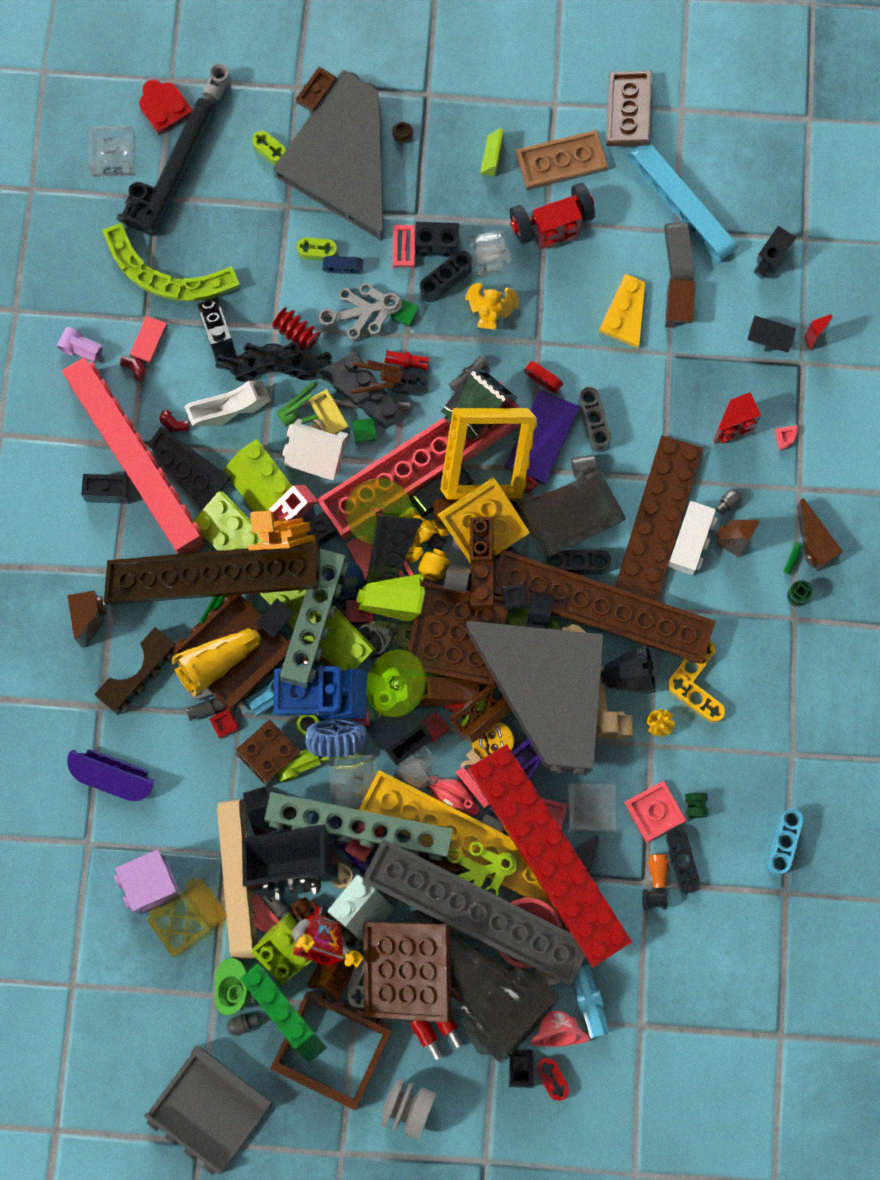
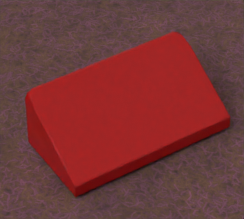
(816, 330)

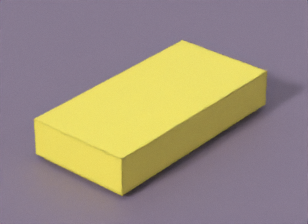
(328, 412)

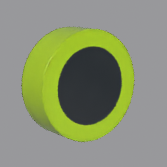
(304, 722)

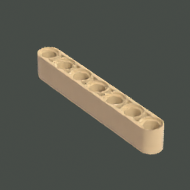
(238, 898)

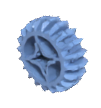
(336, 738)

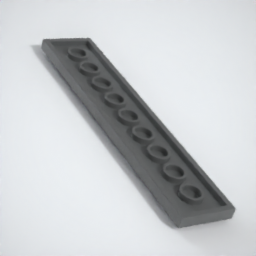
(474, 911)

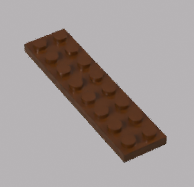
(659, 517)

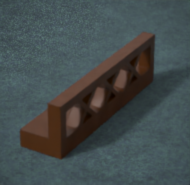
(483, 721)

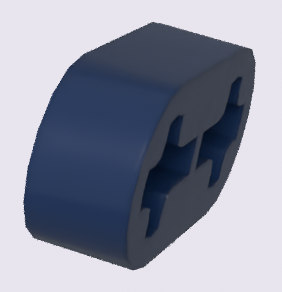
(342, 265)

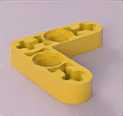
(688, 679)

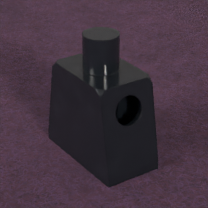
(777, 246)

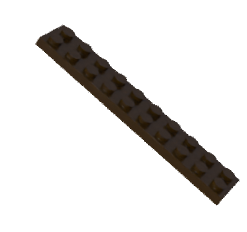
(212, 574)

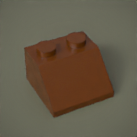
(86, 615)

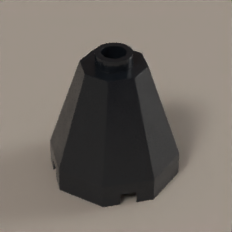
(631, 672)

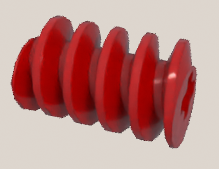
(295, 330)

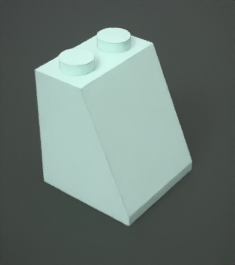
(358, 905)

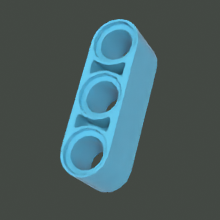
(792, 834)

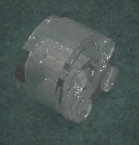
(490, 253)

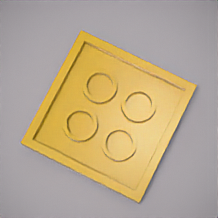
(484, 501)

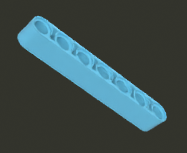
(682, 201)

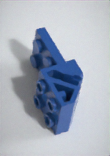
(331, 695)

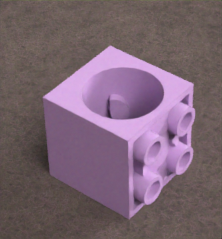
(147, 882)

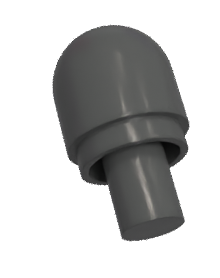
(729, 501)
(241, 1024)

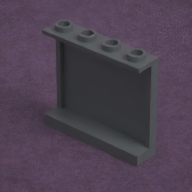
(208, 1110)

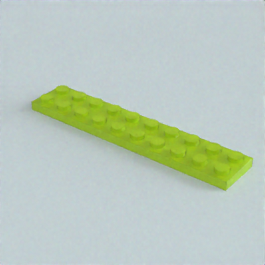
(231, 529)

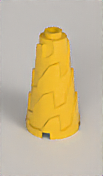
(213, 659)

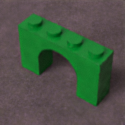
(282, 1013)

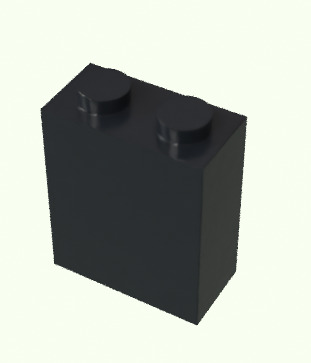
(399, 735)

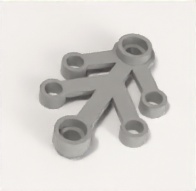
(363, 310)

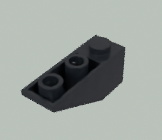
(216, 328)

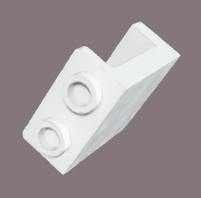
(314, 450)

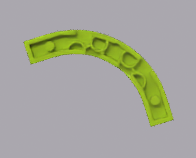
(161, 284)

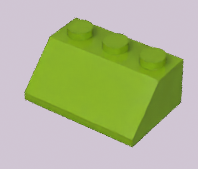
(257, 477)

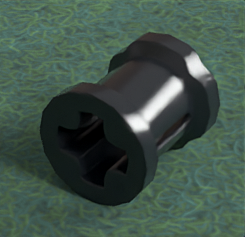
(654, 899)

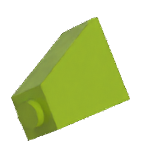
(393, 598)

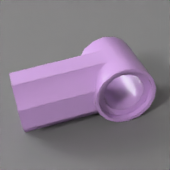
(75, 343)

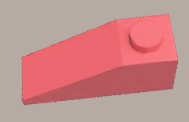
(294, 504)

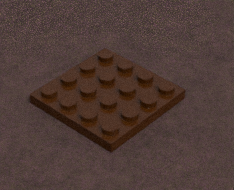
(441, 634)
(407, 971)

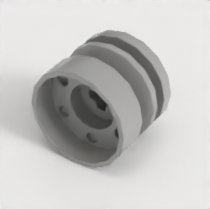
(407, 1108)

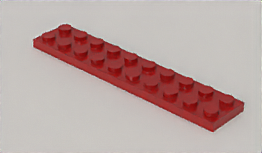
(549, 856)

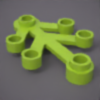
(478, 872)

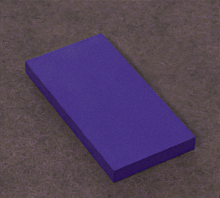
(553, 425)

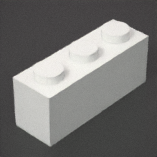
(692, 538)

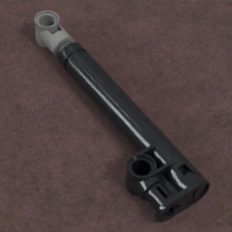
(148, 211)

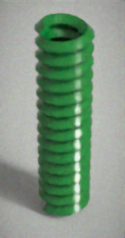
(792, 558)

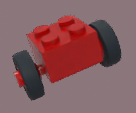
(555, 220)

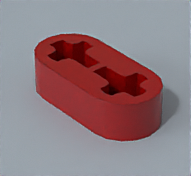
(543, 377)
(547, 1082)

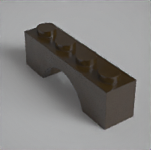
(118, 693)

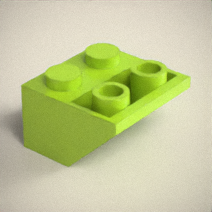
(276, 950)

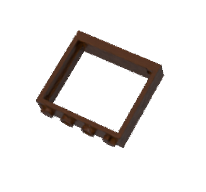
(358, 1016)

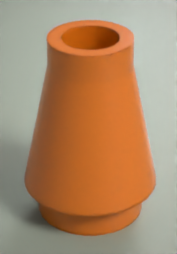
(658, 869)

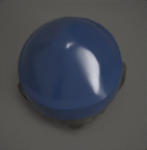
(350, 583)

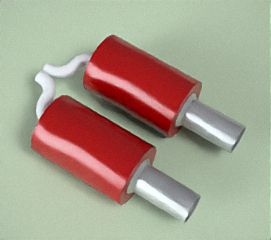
(428, 1037)

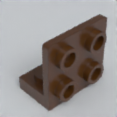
(267, 752)

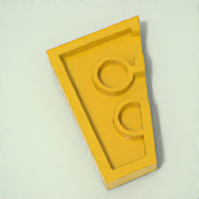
(625, 312)

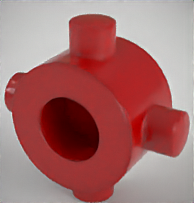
(530, 484)

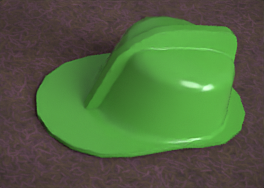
(230, 992)

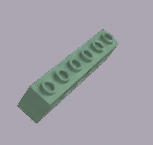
(302, 675)

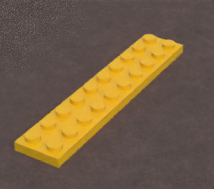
(399, 800)

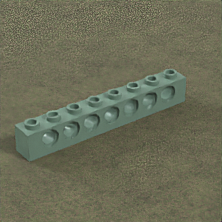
(280, 803)

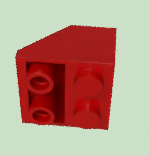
(739, 418)

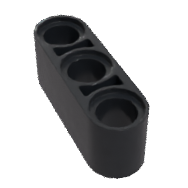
(448, 267)
(425, 496)
(588, 558)

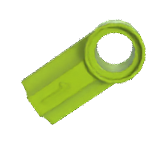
(301, 763)

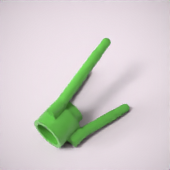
(288, 412)

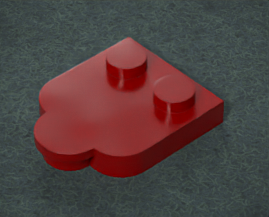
(163, 105)

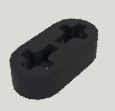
(408, 389)

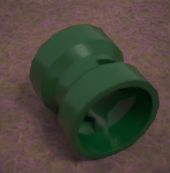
(798, 597)
(697, 805)

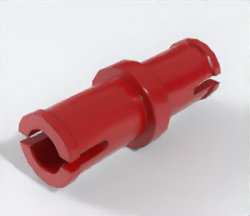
(406, 360)

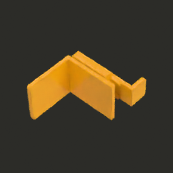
(279, 533)

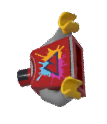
(322, 940)

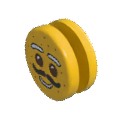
(493, 740)

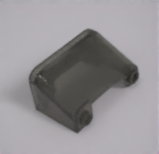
(571, 512)

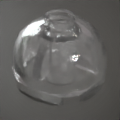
(418, 770)

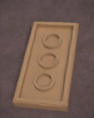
(561, 160)

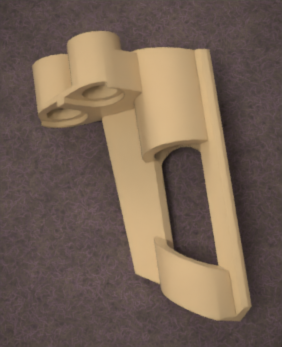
(609, 724)

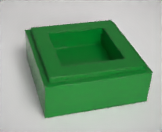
(406, 313)
(364, 431)

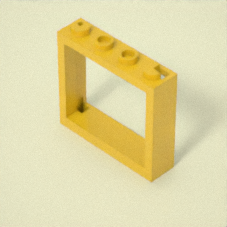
(459, 421)

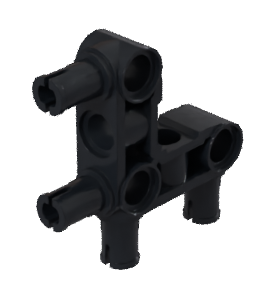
(273, 358)

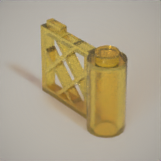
(203, 906)

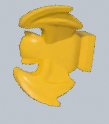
(490, 306)
(423, 534)

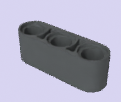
(679, 251)
(594, 429)
(457, 577)

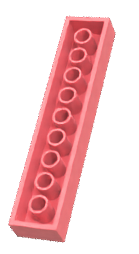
(131, 455)
(408, 465)

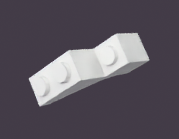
(223, 407)

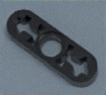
(672, 845)

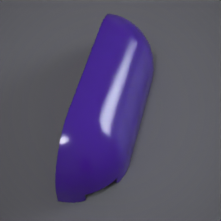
(110, 775)

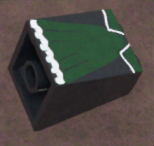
(479, 391)

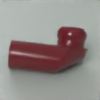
(136, 366)
(172, 424)

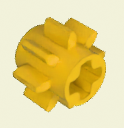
(660, 722)

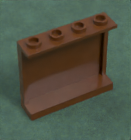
(253, 670)

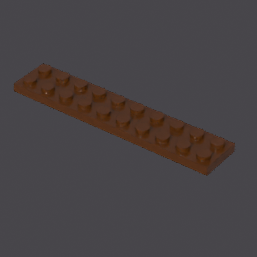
(609, 607)

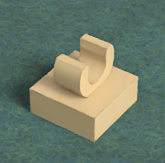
(473, 758)

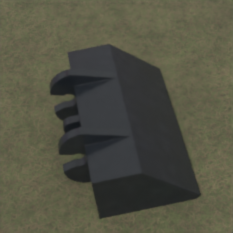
(289, 859)

